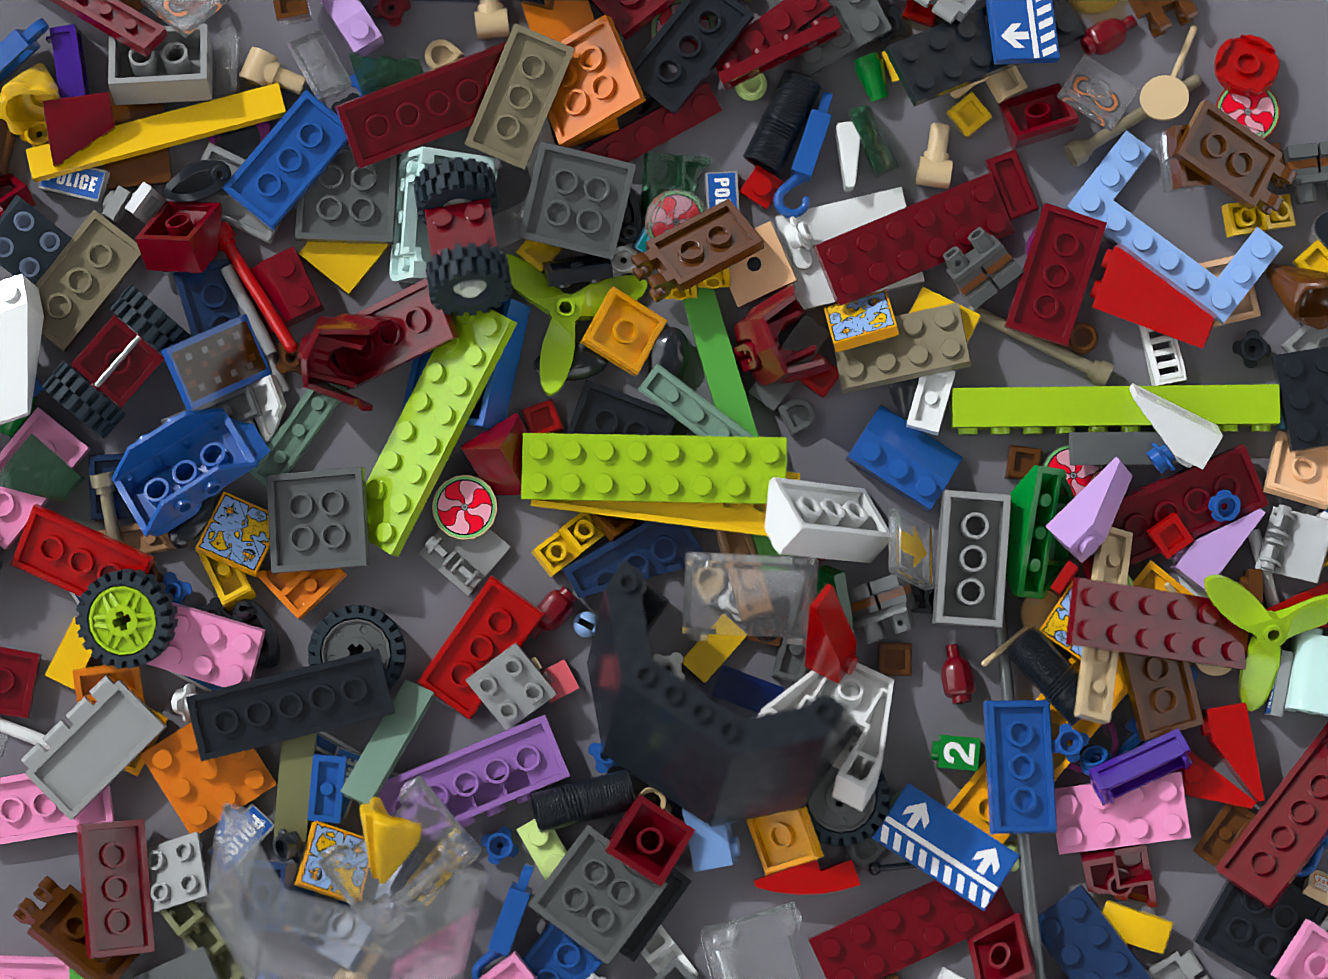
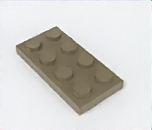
(519, 96)
(84, 278)
(926, 345)

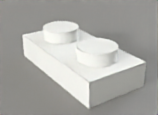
(930, 402)

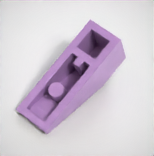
(354, 25)
(1089, 516)
(1214, 550)

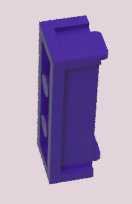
(69, 60)
(1140, 766)

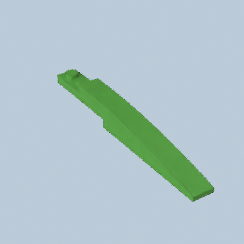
(722, 373)

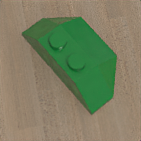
(1032, 551)

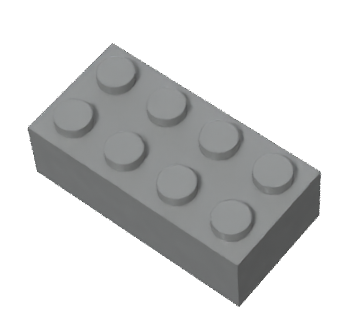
(971, 559)

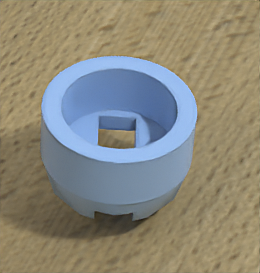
(582, 630)

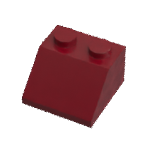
(181, 237)
(287, 288)

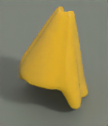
(24, 96)
(387, 839)

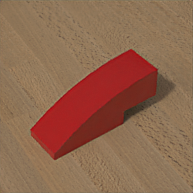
(810, 879)

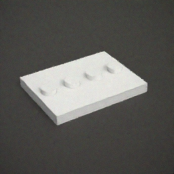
(831, 221)

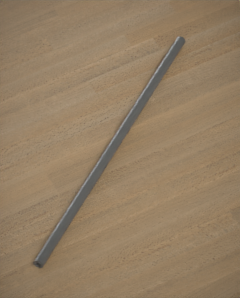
(1023, 840)

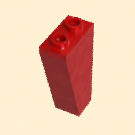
(1150, 299)

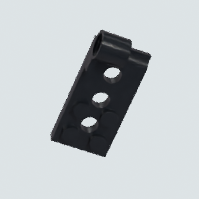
(692, 67)

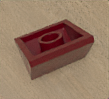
(1037, 116)
(498, 456)
(649, 840)
(1002, 951)

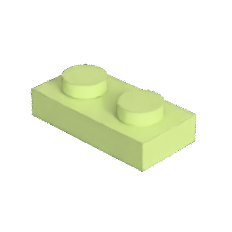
(544, 848)

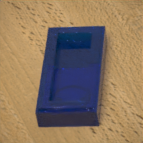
(745, 689)

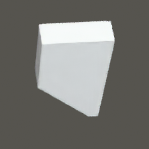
(272, 406)

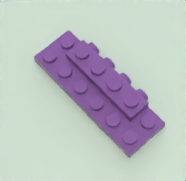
(489, 772)

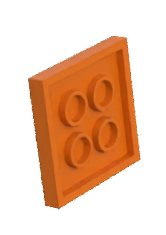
(595, 85)
(203, 787)

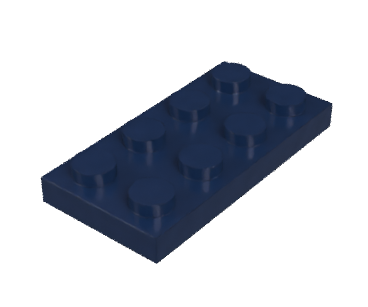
(1086, 940)

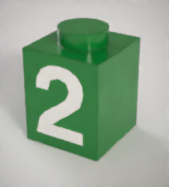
(956, 752)

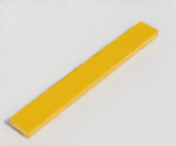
(165, 131)

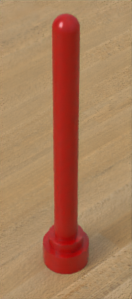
(227, 244)

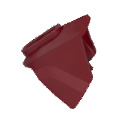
(759, 347)
(317, 349)

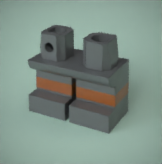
(1311, 166)
(990, 256)
(879, 600)

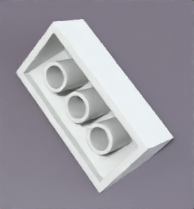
(824, 521)

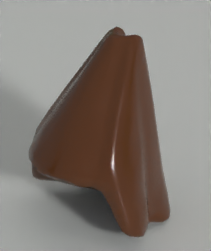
(1302, 293)

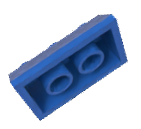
(904, 459)

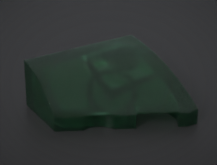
(382, 71)

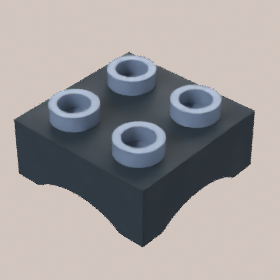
(28, 241)

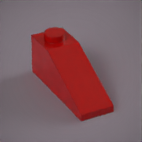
(830, 638)
(1232, 739)

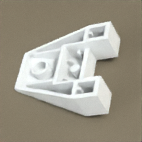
(19, 346)
(869, 701)

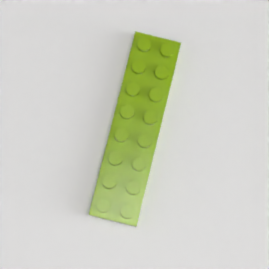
(432, 426)
(651, 468)

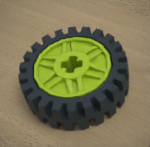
(103, 623)

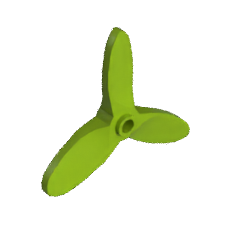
(559, 339)
(1268, 629)

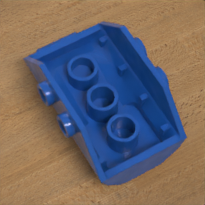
(183, 464)

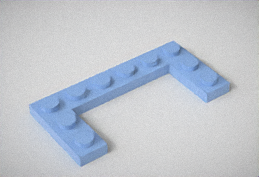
(1123, 228)

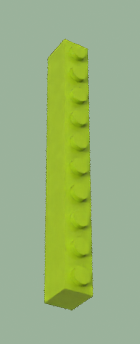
(1107, 407)

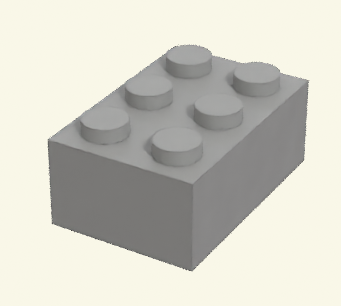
(171, 73)

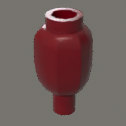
(1106, 35)
(558, 607)
(957, 676)

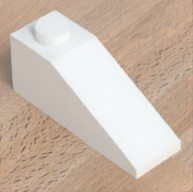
(1185, 433)

